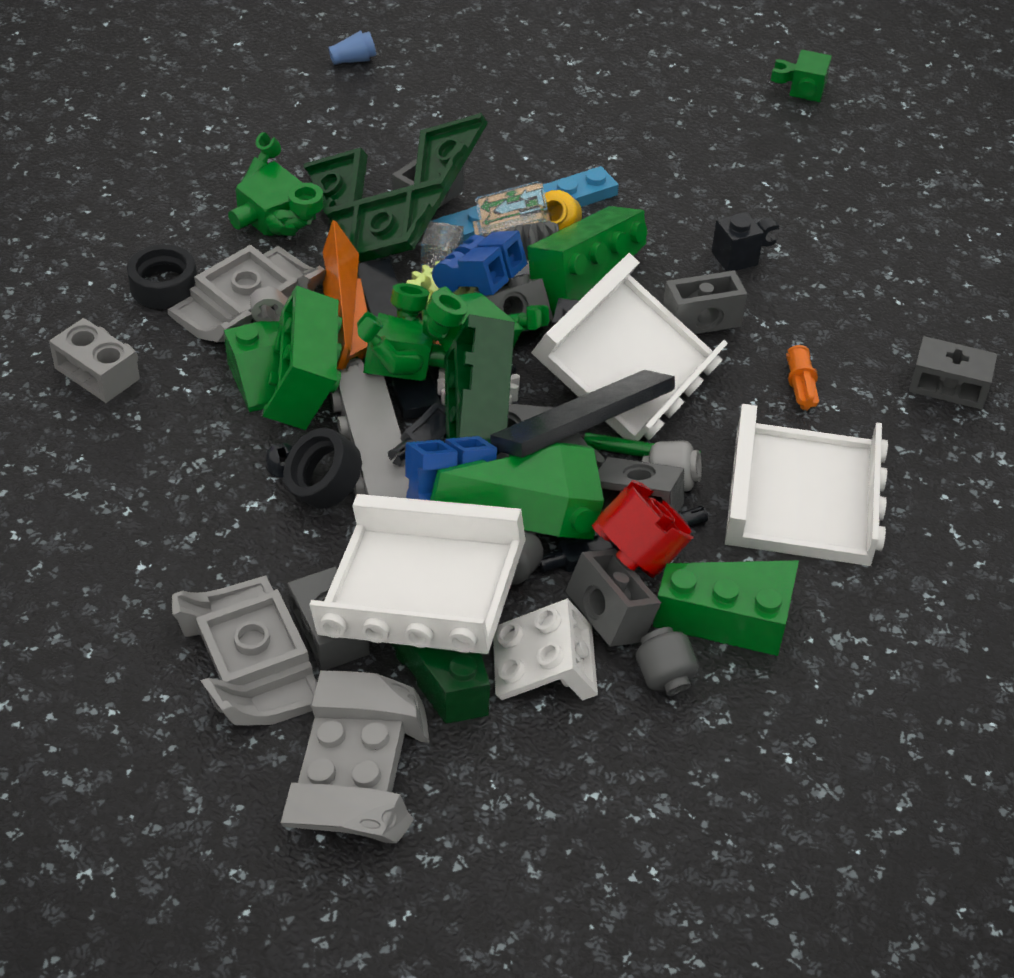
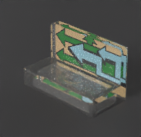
(511, 208)

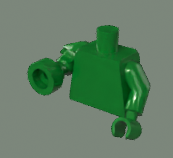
(274, 197)
(447, 313)
(398, 343)

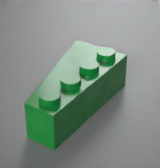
(585, 252)

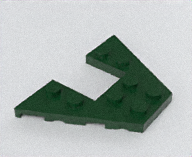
(399, 217)

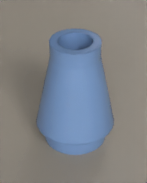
(355, 48)

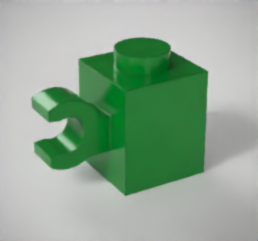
(807, 75)

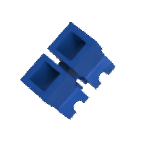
(482, 262)
(428, 456)

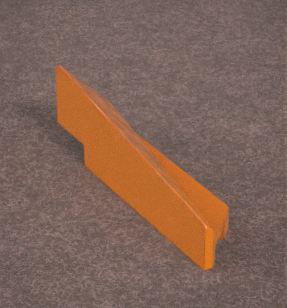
(341, 283)

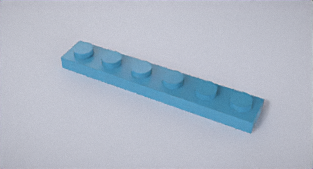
(584, 187)

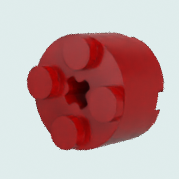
(643, 529)

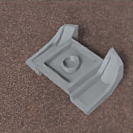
(224, 290)
(253, 649)
(356, 756)

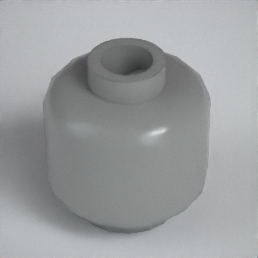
(678, 455)

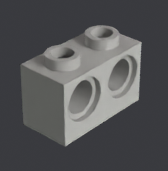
(95, 359)

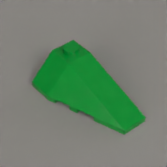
(253, 359)
(552, 487)

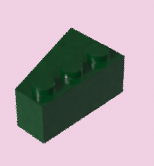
(478, 378)
(450, 680)

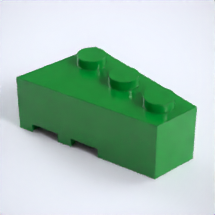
(307, 358)
(728, 601)

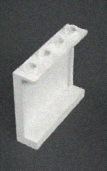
(620, 333)
(807, 492)
(423, 574)

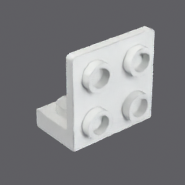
(543, 649)

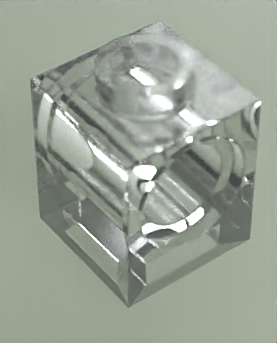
(439, 241)

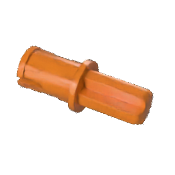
(802, 376)

